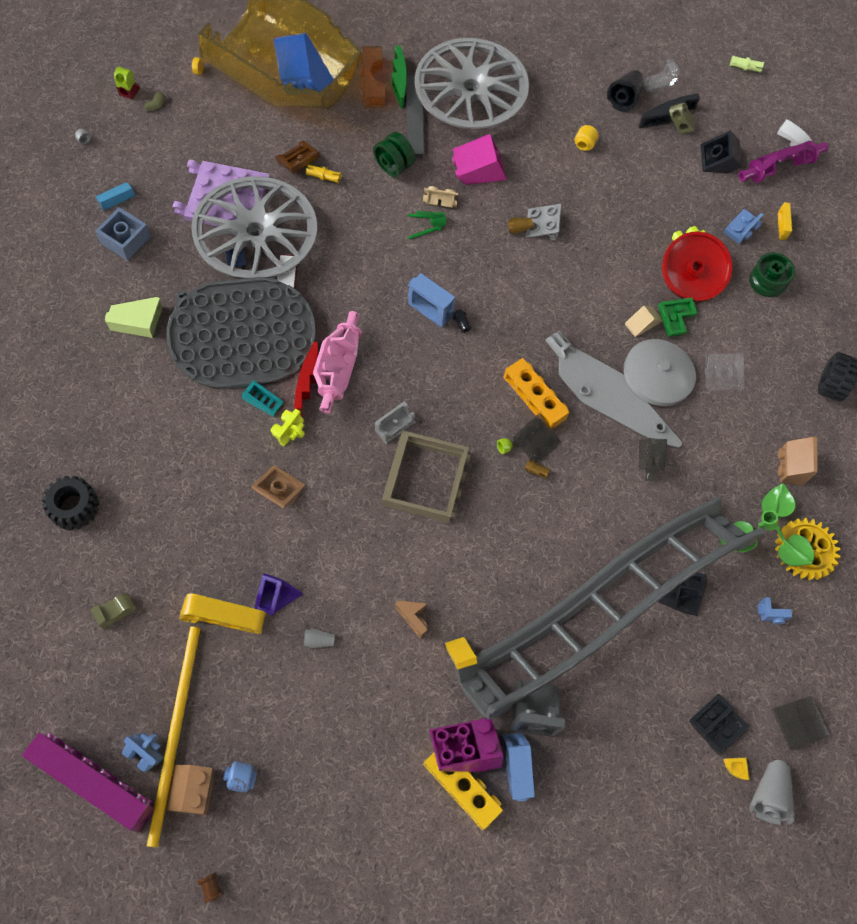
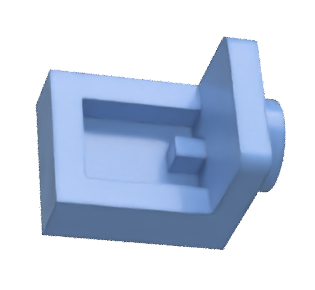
(777, 616)

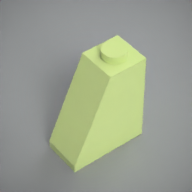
(135, 317)

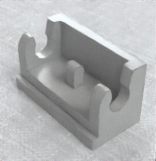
(394, 422)

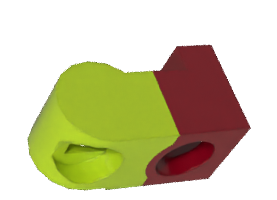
(125, 81)

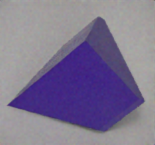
(274, 594)

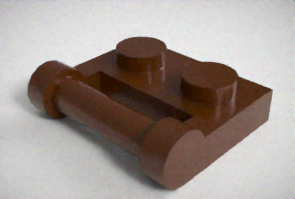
(298, 157)

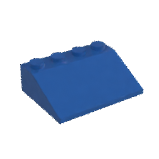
(301, 63)

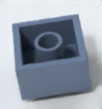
(123, 233)

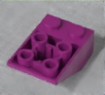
(467, 746)

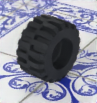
(838, 377)
(60, 492)

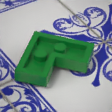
(673, 314)

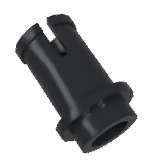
(460, 318)

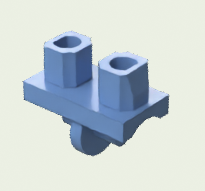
(145, 747)

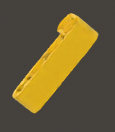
(222, 613)

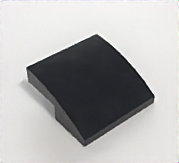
(719, 724)

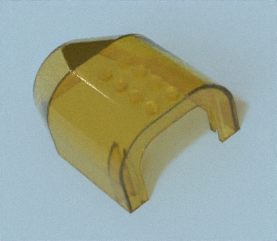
(251, 59)

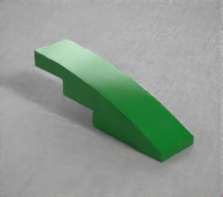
(398, 77)

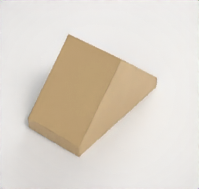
(643, 320)

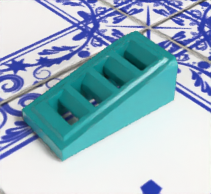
(259, 404)

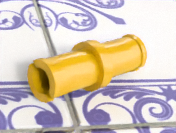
(323, 173)

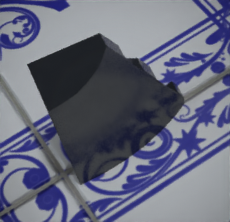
(688, 595)

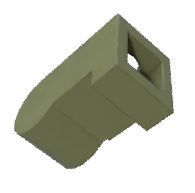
(681, 116)
(113, 610)

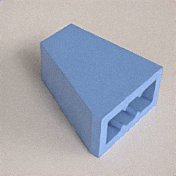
(518, 766)

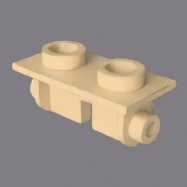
(446, 196)

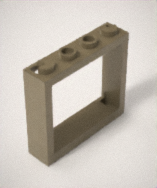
(432, 444)

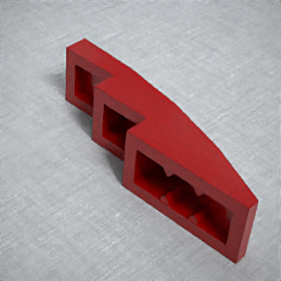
(306, 377)

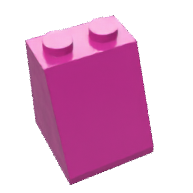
(479, 161)

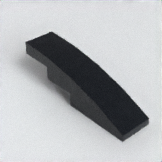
(661, 114)

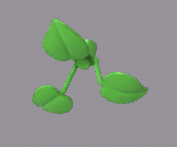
(780, 503)

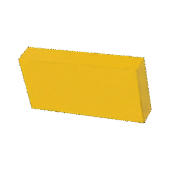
(784, 221)
(461, 653)

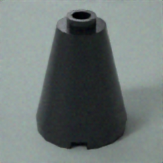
(625, 91)

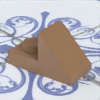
(409, 612)

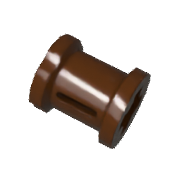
(210, 888)

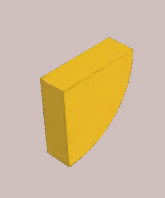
(738, 767)

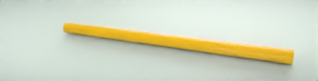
(173, 738)

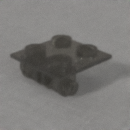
(536, 439)

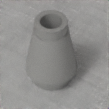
(316, 638)

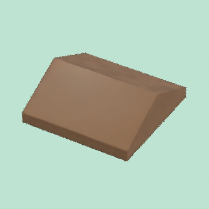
(279, 487)

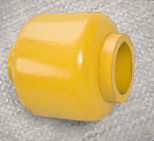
(586, 137)

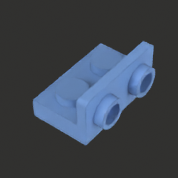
(742, 226)

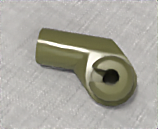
(156, 103)

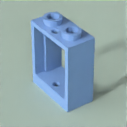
(430, 300)

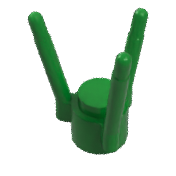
(436, 218)

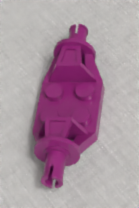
(766, 165)

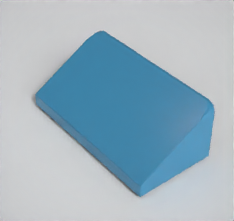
(115, 196)

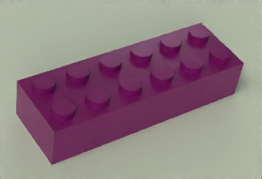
(85, 779)

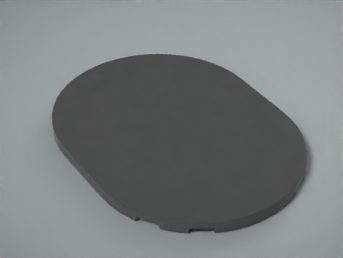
(241, 332)

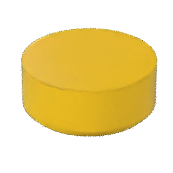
(197, 66)

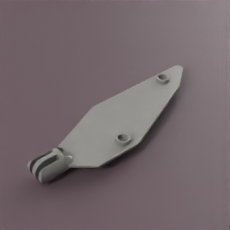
(607, 391)

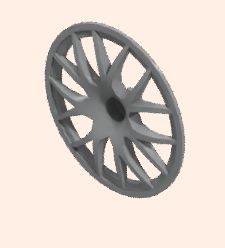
(471, 82)
(254, 223)

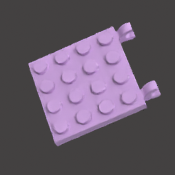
(211, 176)

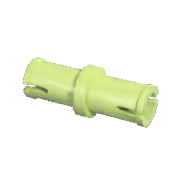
(746, 64)

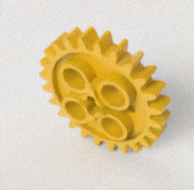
(824, 558)

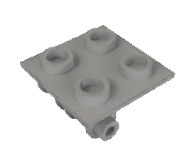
(545, 221)

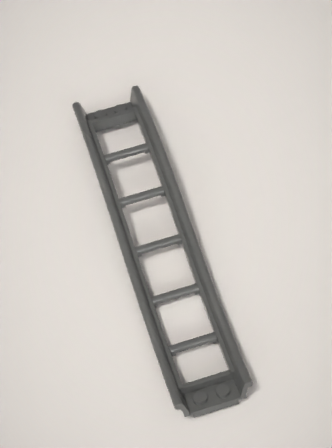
(490, 698)

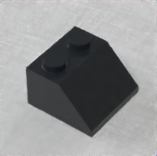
(721, 154)

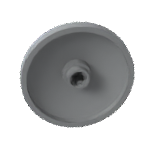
(659, 372)

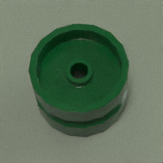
(394, 154)
(772, 274)

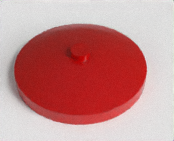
(697, 266)

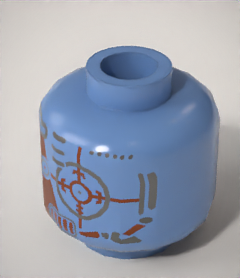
(240, 777)

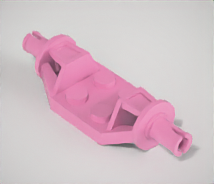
(337, 361)

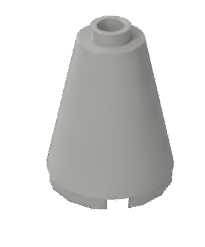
(774, 795)

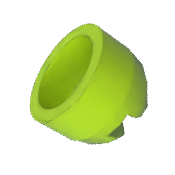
(504, 445)

